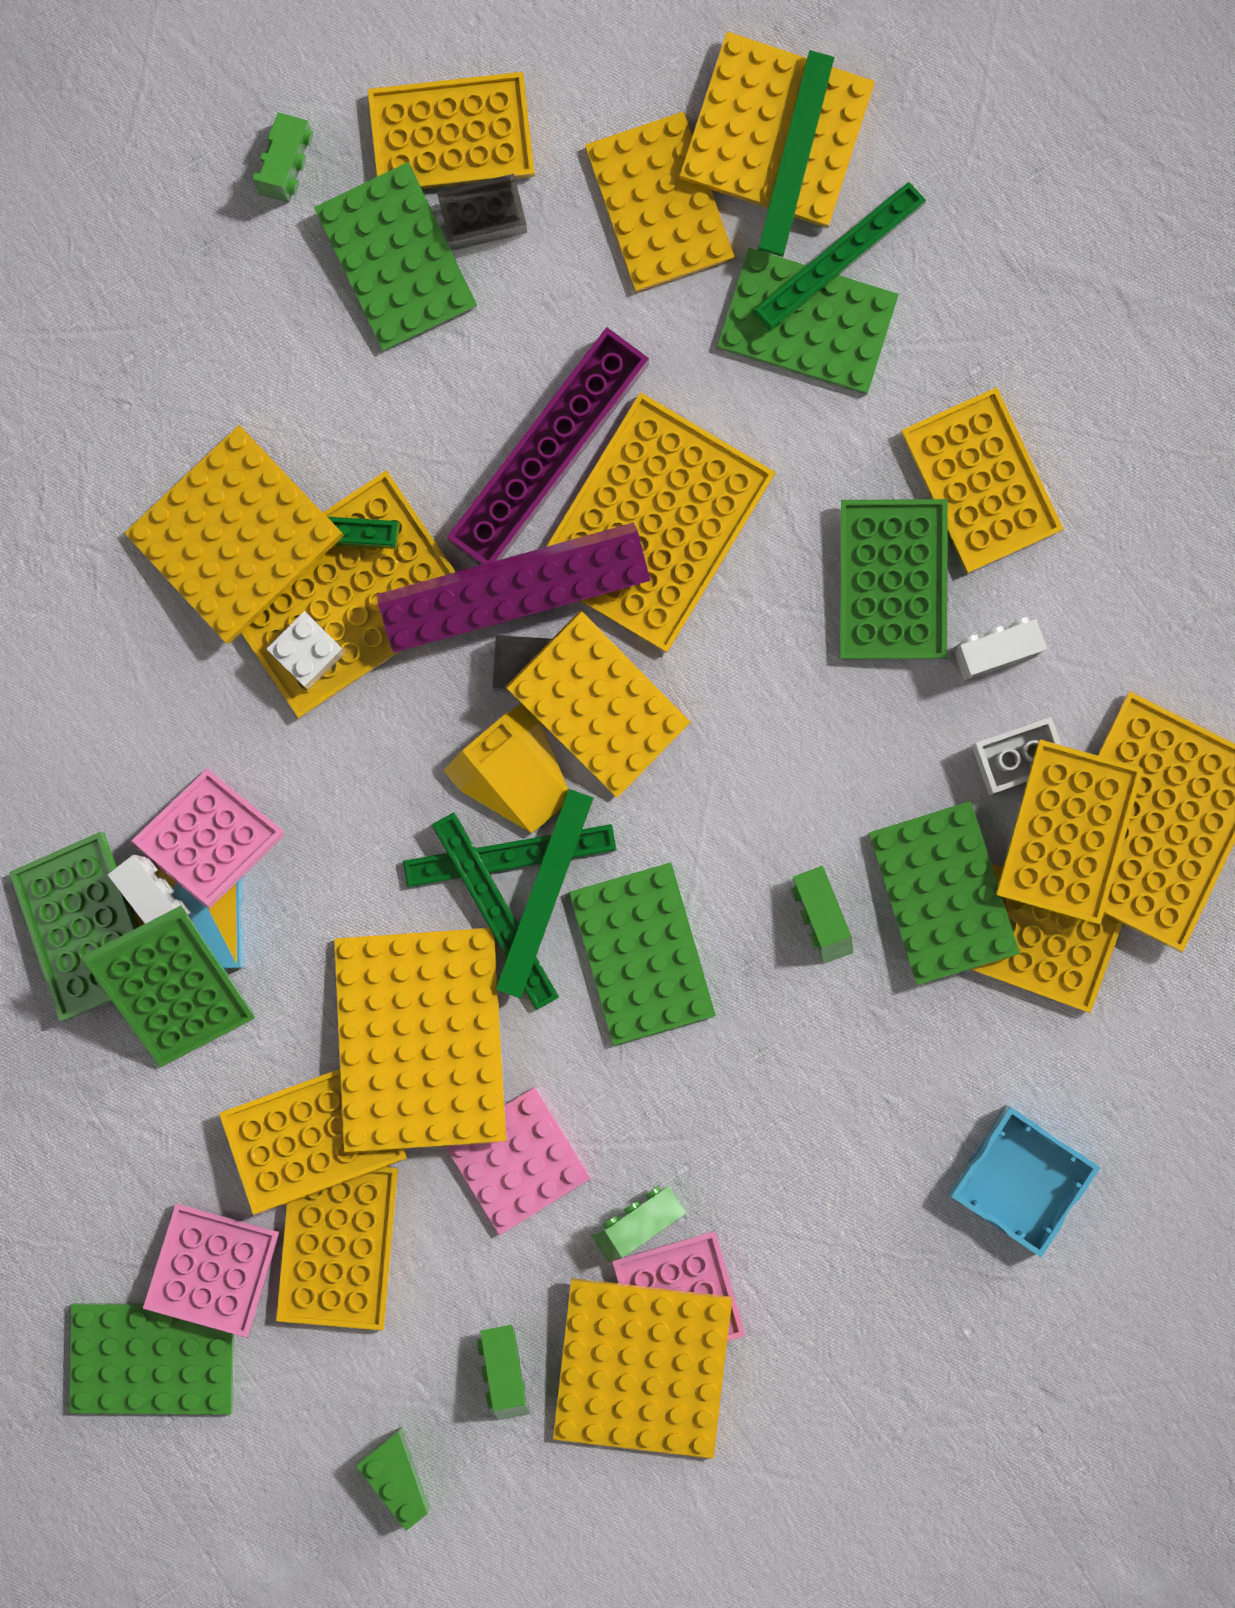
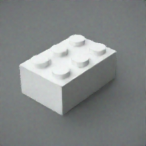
(999, 648)
(1009, 756)
(144, 889)

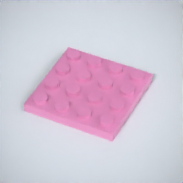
(208, 838)
(527, 1170)
(684, 1266)
(211, 1270)

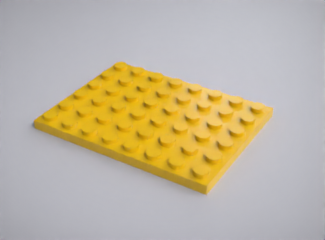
(688, 507)
(343, 593)
(1178, 821)
(419, 1040)

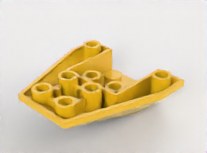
(512, 770)

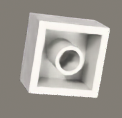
(306, 650)

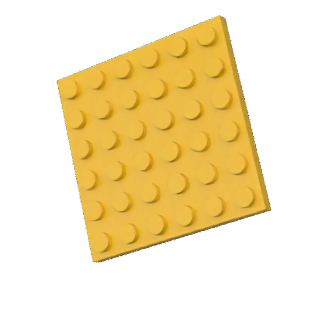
(748, 121)
(234, 534)
(642, 1368)

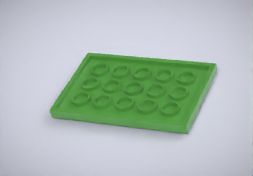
(395, 256)
(827, 338)
(894, 579)
(944, 893)
(69, 913)
(642, 953)
(169, 986)
(147, 1363)

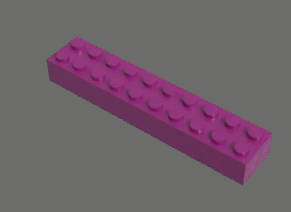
(549, 449)
(513, 587)

